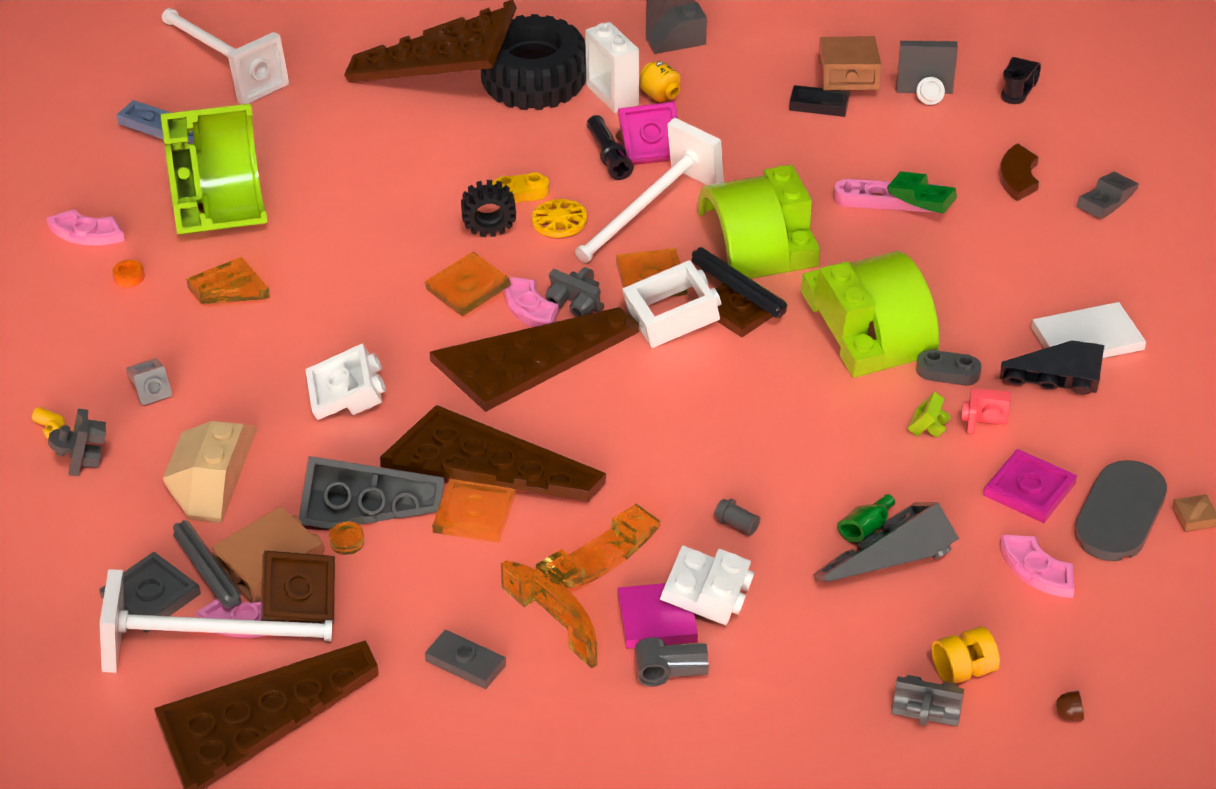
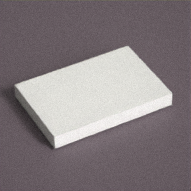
(1097, 325)

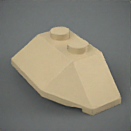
(208, 468)

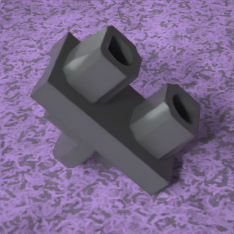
(576, 287)
(74, 442)
(927, 700)

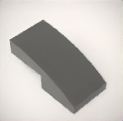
(1108, 196)

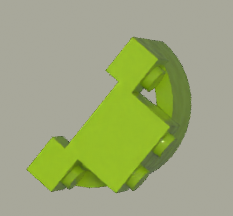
(213, 170)
(764, 222)
(878, 290)

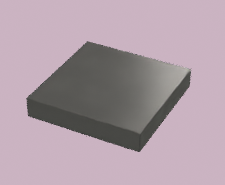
(925, 60)
(156, 588)

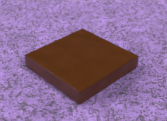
(738, 312)
(297, 587)

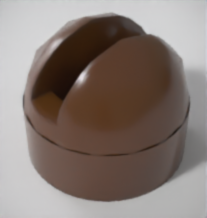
(1070, 706)

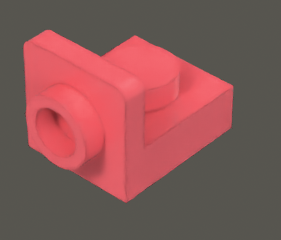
(986, 407)

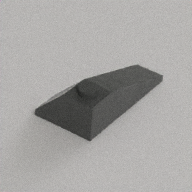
(675, 25)
(364, 493)
(908, 536)

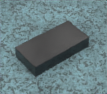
(819, 101)

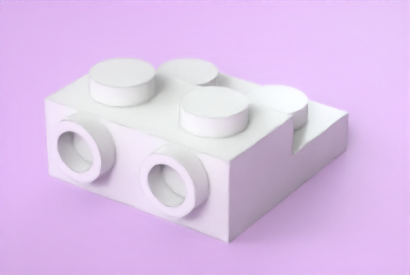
(345, 382)
(708, 583)

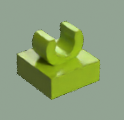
(929, 416)

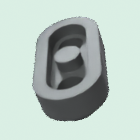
(948, 367)

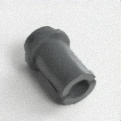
(730, 513)

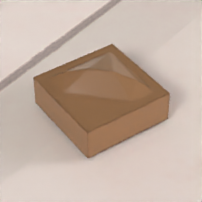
(1195, 512)

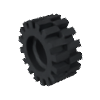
(491, 221)

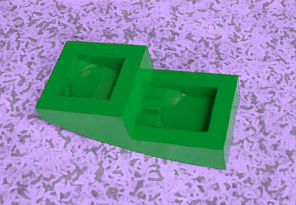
(915, 190)

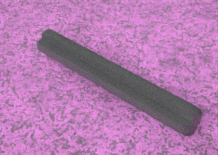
(207, 564)

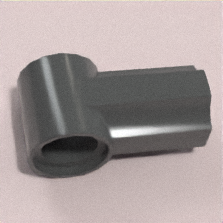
(659, 661)

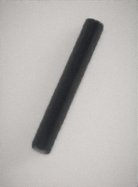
(739, 282)

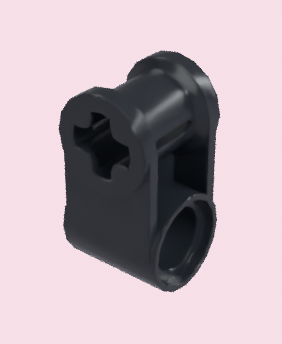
(1019, 79)

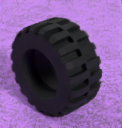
(537, 64)

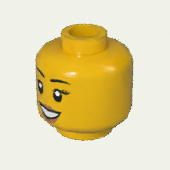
(660, 81)

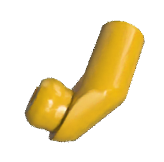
(48, 419)

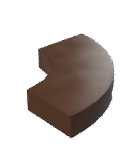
(1016, 172)

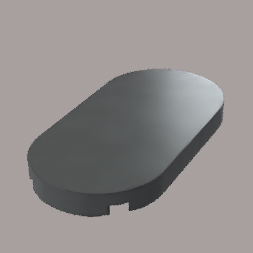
(1121, 510)

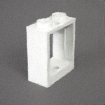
(612, 66)
(678, 320)

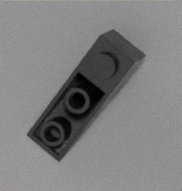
(1065, 365)

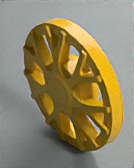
(559, 218)

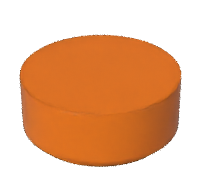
(128, 273)

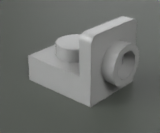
(150, 381)

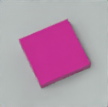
(646, 131)
(1030, 485)
(648, 616)

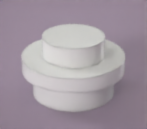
(930, 91)

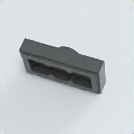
(465, 659)

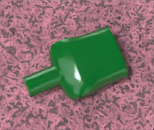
(865, 519)

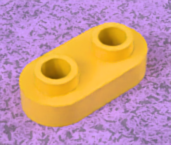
(526, 186)

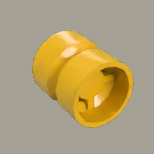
(966, 655)

